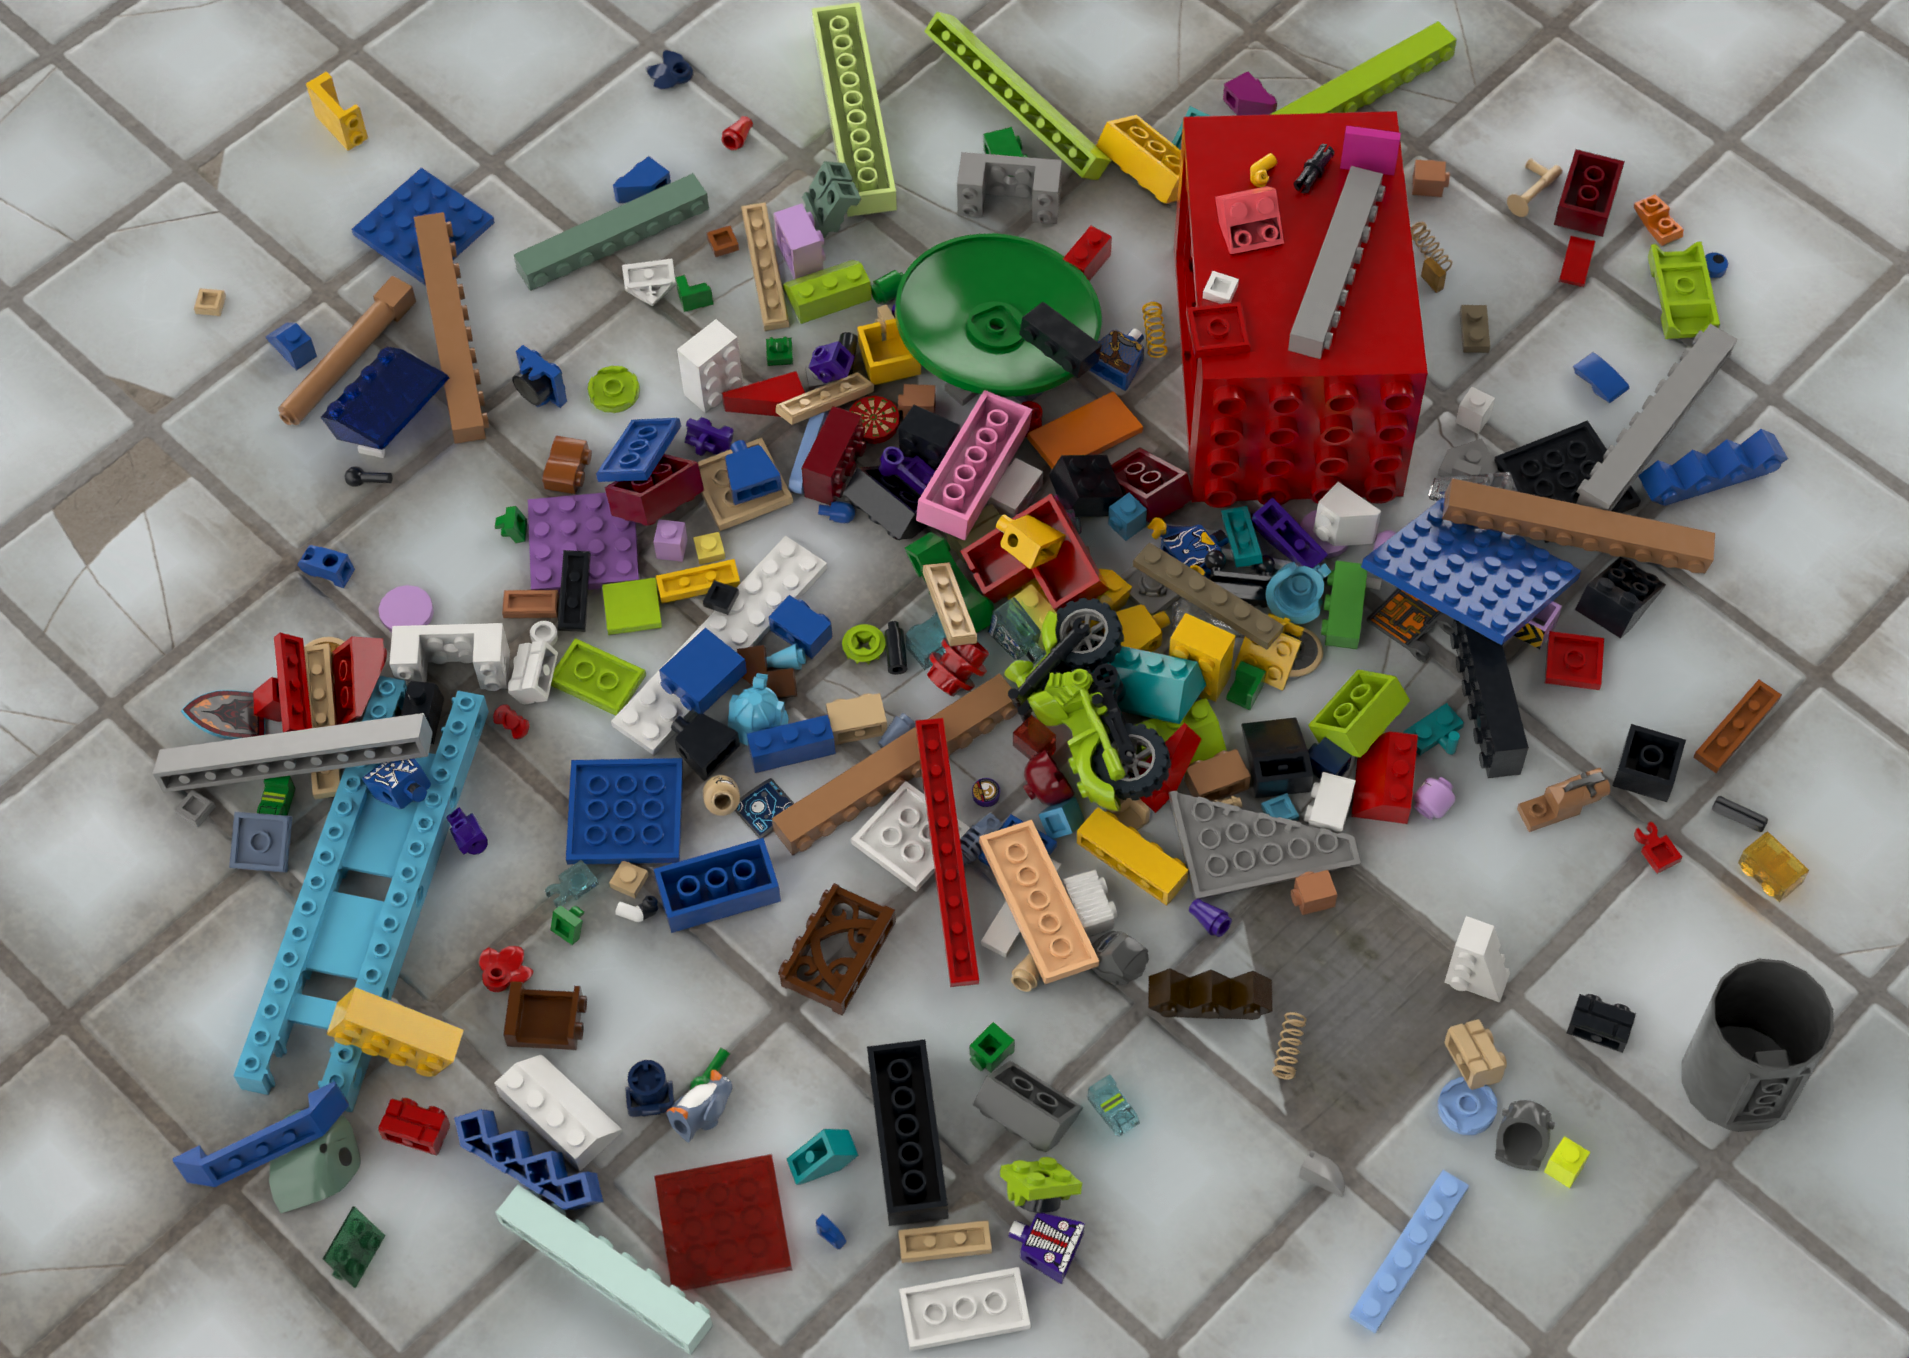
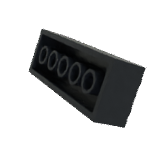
(1491, 702)
(907, 1133)

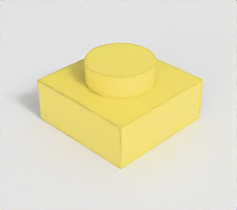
(709, 548)

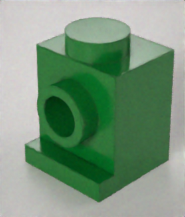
(994, 1040)

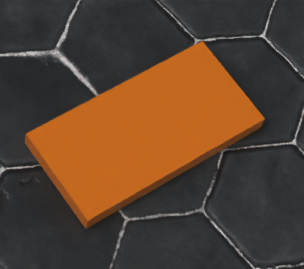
(1086, 430)

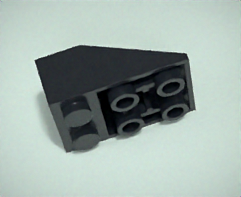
(1619, 596)
(1277, 757)

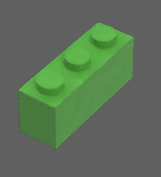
(1344, 605)

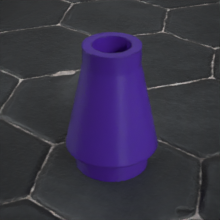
(1210, 917)

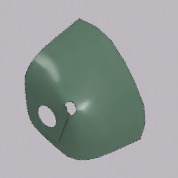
(310, 1175)

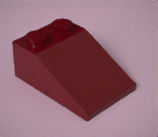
(1153, 483)

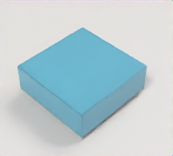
(1280, 807)

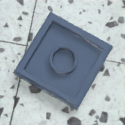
(260, 842)

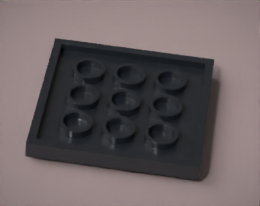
(1558, 465)

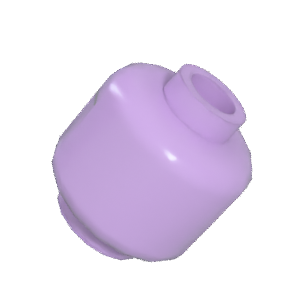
(1434, 798)

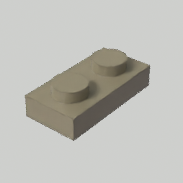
(1474, 329)

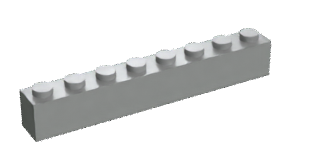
(1336, 262)

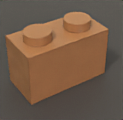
(1218, 776)

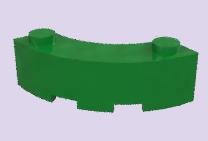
(935, 550)

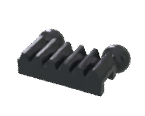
(1245, 586)

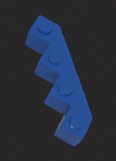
(1720, 468)
(514, 1155)

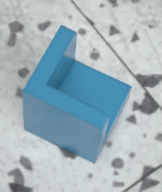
(1062, 818)

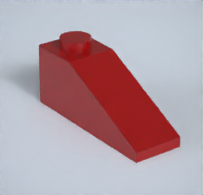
(763, 396)
(1182, 748)

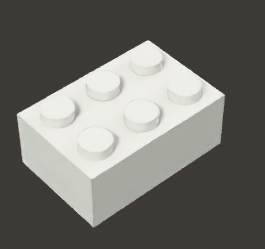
(710, 365)

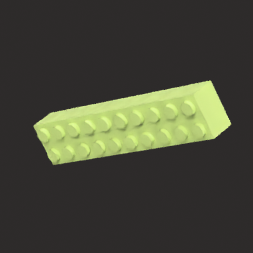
(854, 105)

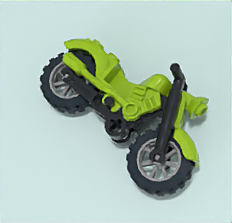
(1090, 704)

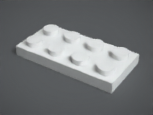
(964, 1308)

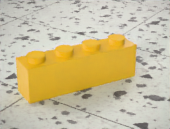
(1132, 855)

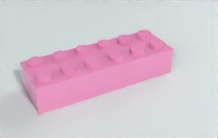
(974, 465)

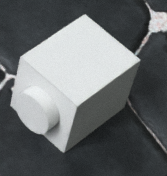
(1475, 410)

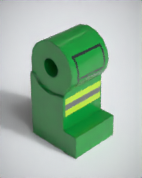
(277, 796)

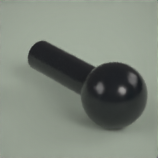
(356, 476)

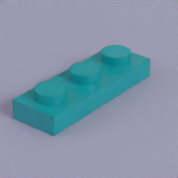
(1241, 536)

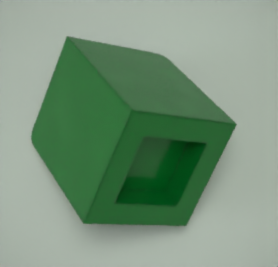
(693, 296)
(1247, 685)

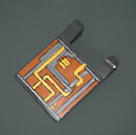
(1408, 620)

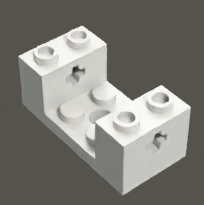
(465, 643)

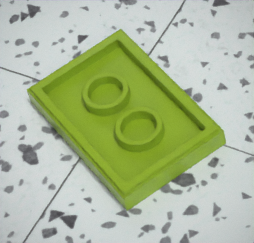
(597, 677)

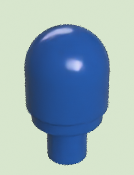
(838, 511)

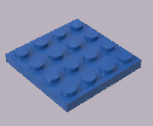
(392, 228)
(625, 811)

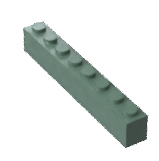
(611, 231)

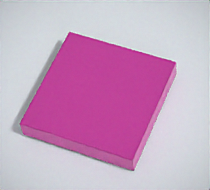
(1370, 149)

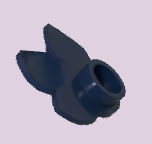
(671, 71)

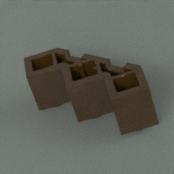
(1210, 995)

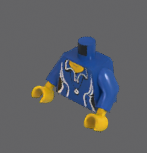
(1188, 543)

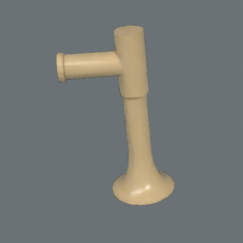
(1519, 204)

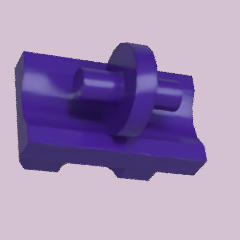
(708, 438)
(467, 832)

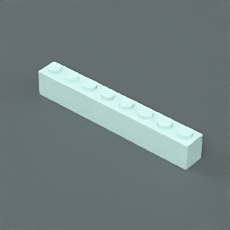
(605, 1268)

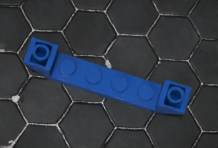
(267, 1144)

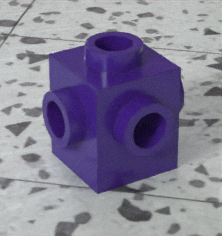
(831, 362)

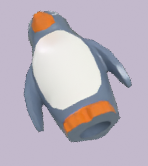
(700, 1106)

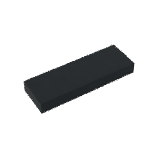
(574, 591)

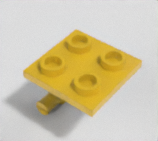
(1278, 658)

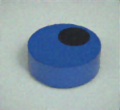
(1716, 264)

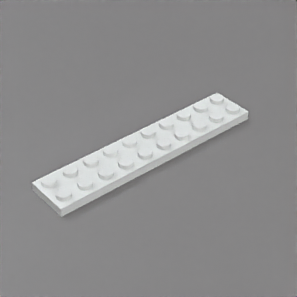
(783, 572)

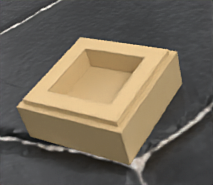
(210, 302)

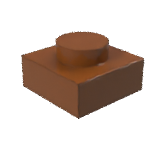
(722, 241)

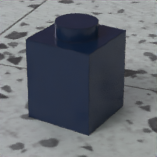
(1328, 758)

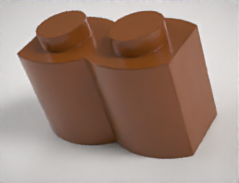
(566, 465)

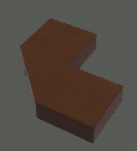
(779, 681)

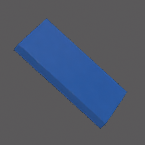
(638, 450)

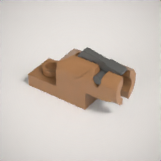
(1564, 799)

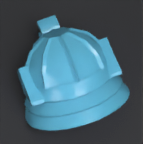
(1297, 592)
(756, 709)

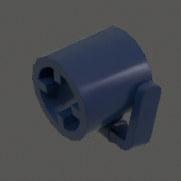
(648, 1089)

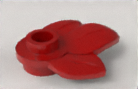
(503, 968)

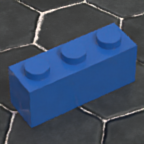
(791, 743)

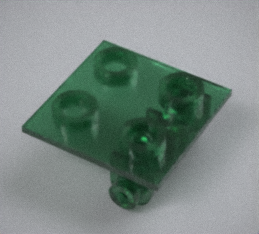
(353, 1247)

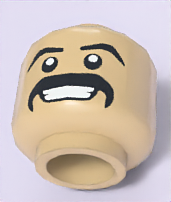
(721, 795)

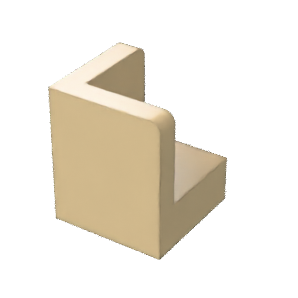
(1132, 813)

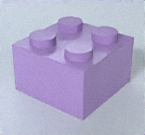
(799, 241)

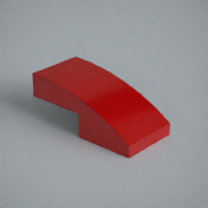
(1577, 261)

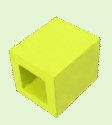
(1567, 1162)

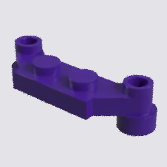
(911, 470)

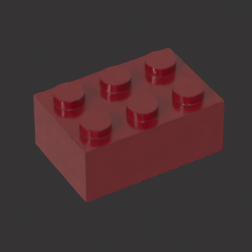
(1589, 193)
(833, 456)
(668, 487)

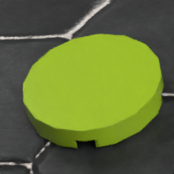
(613, 389)

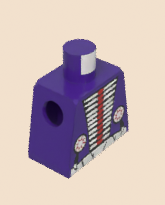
(1048, 1243)

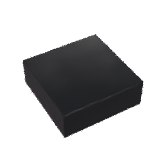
(721, 597)

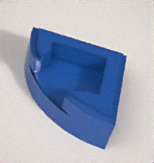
(830, 1232)

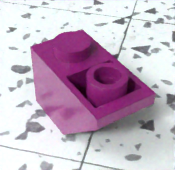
(1248, 97)

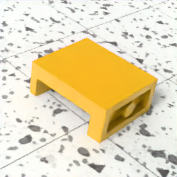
(344, 124)

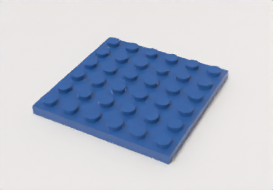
(1472, 573)

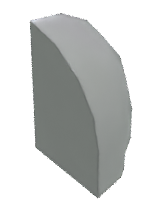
(1323, 1173)

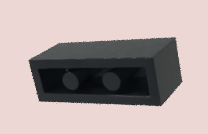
(1060, 340)

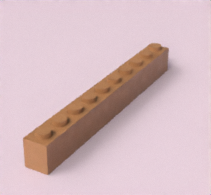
(450, 328)
(1579, 526)
(889, 768)

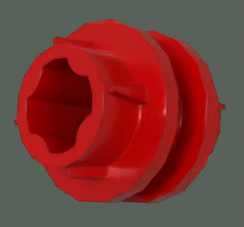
(956, 666)

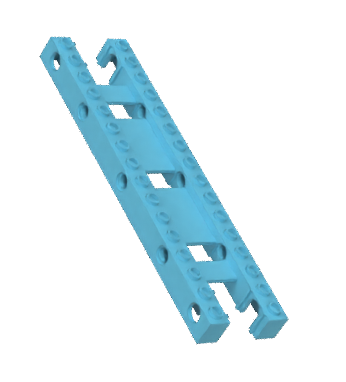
(354, 933)

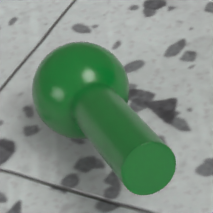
(715, 1064)

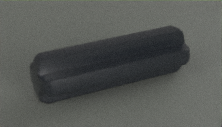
(1740, 814)

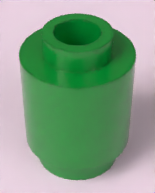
(886, 287)

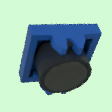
(538, 379)

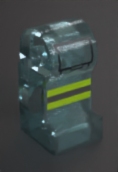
(1112, 1106)

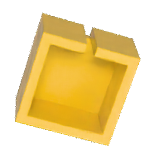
(888, 358)

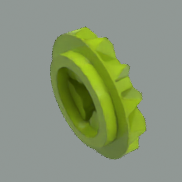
(863, 633)

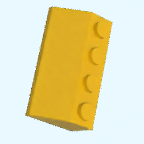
(1143, 155)

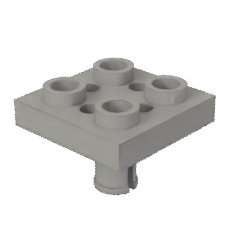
(1144, 584)

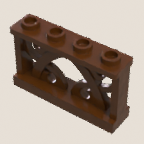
(842, 984)

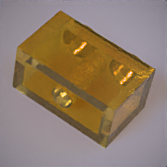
(1773, 866)

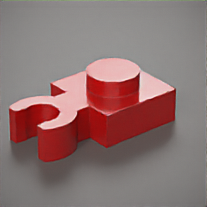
(1657, 851)

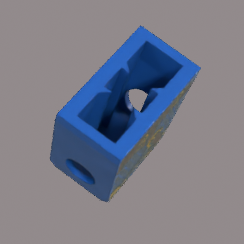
(1120, 357)

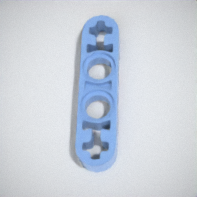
(811, 432)

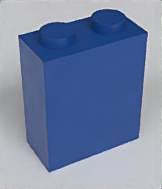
(702, 671)

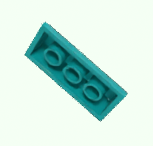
(1157, 684)

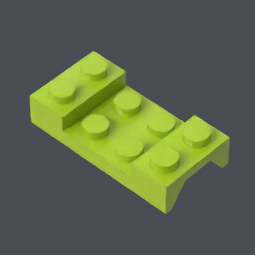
(1683, 291)

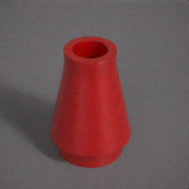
(736, 134)

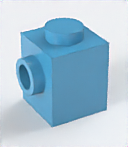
(1127, 516)

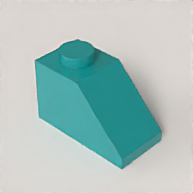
(822, 1155)

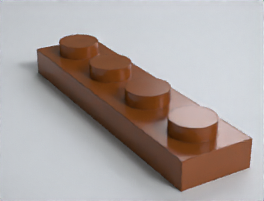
(1737, 726)

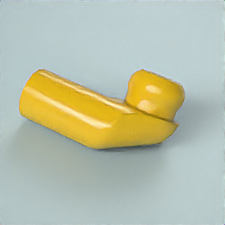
(1259, 170)

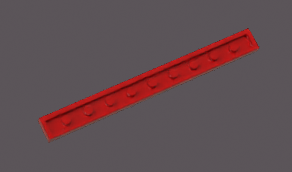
(947, 853)

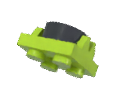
(1039, 1184)

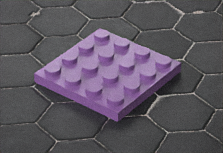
(580, 525)

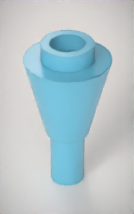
(788, 658)

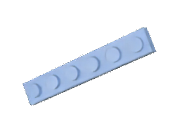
(1408, 1251)

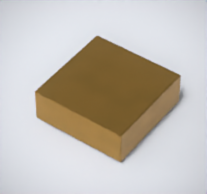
(1433, 274)

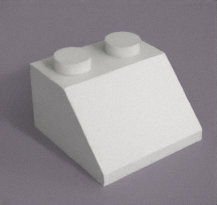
(1346, 518)

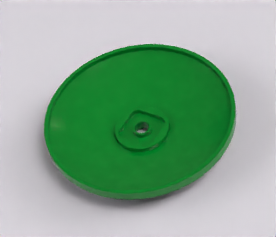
(986, 281)

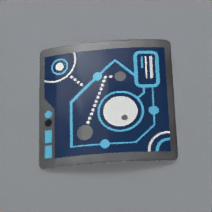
(761, 805)

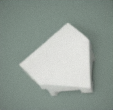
(649, 280)

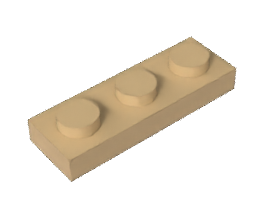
(945, 1241)

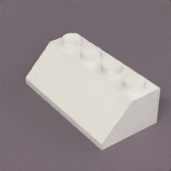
(557, 1110)

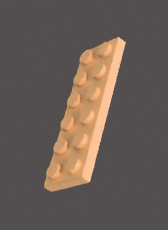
(1038, 901)

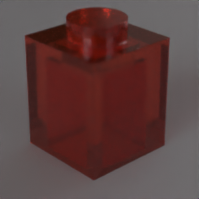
(1034, 737)

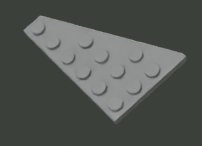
(1246, 849)

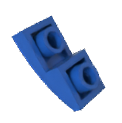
(1603, 378)

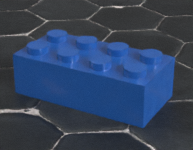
(717, 885)

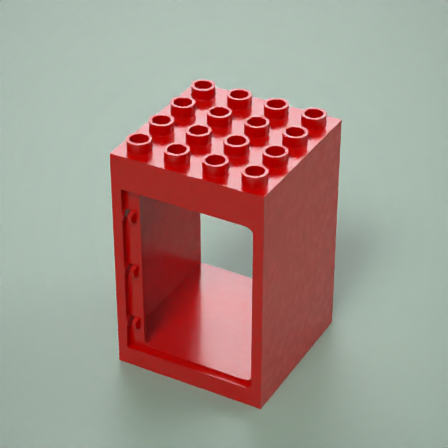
(1275, 416)

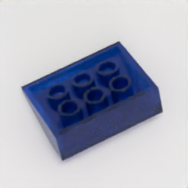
(383, 399)

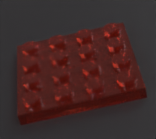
(722, 1223)

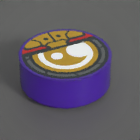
(986, 792)

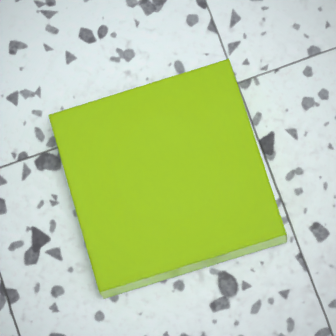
(631, 606)

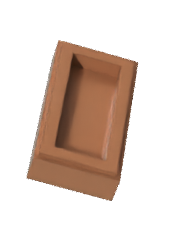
(530, 604)

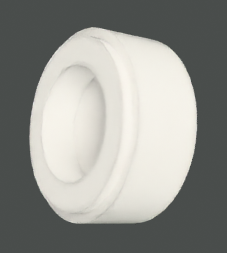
(544, 631)

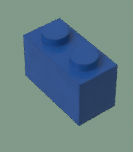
(801, 625)

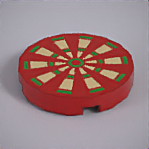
(878, 417)

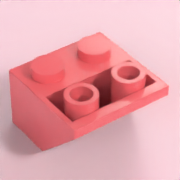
(1250, 219)

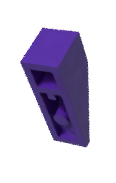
(1287, 535)

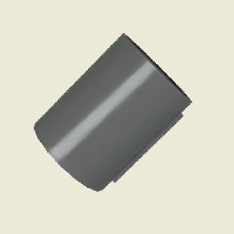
(1775, 1002)

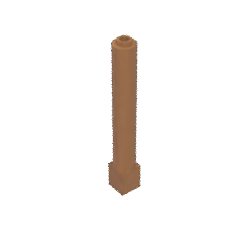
(390, 304)

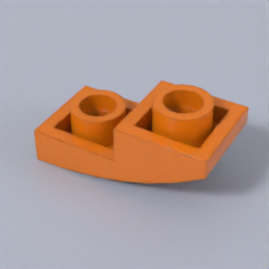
(1656, 218)

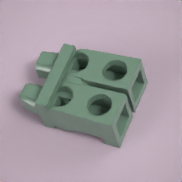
(831, 196)

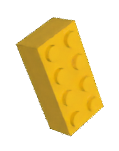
(394, 1032)

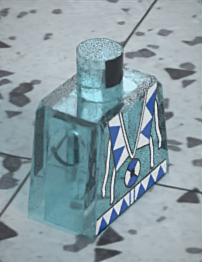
(1016, 631)

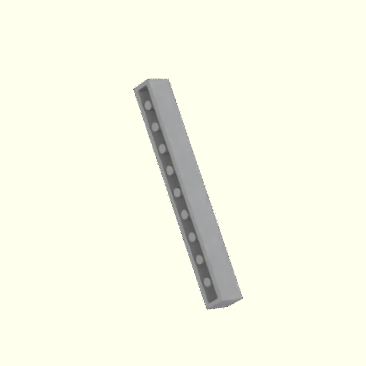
(1657, 420)
(293, 752)

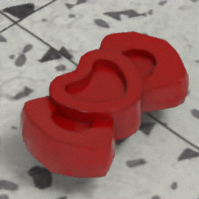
(511, 721)

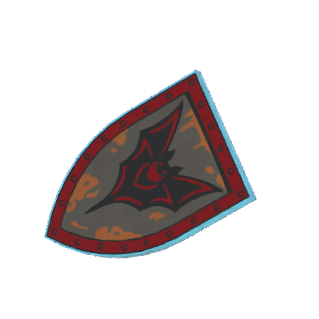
(225, 714)

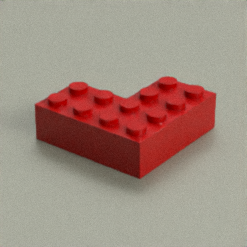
(1063, 579)

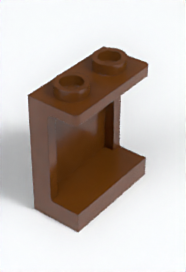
(544, 1018)

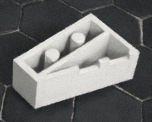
(1478, 962)

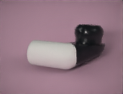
(640, 912)

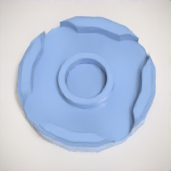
(1466, 1109)

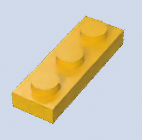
(696, 580)

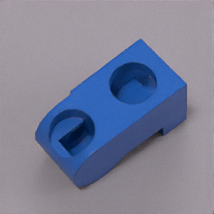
(327, 565)

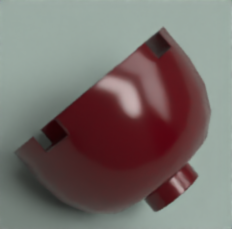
(1046, 780)

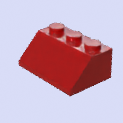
(1386, 779)

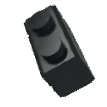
(1601, 1022)

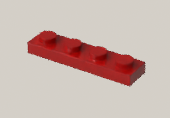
(292, 682)

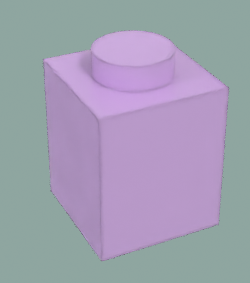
(670, 540)

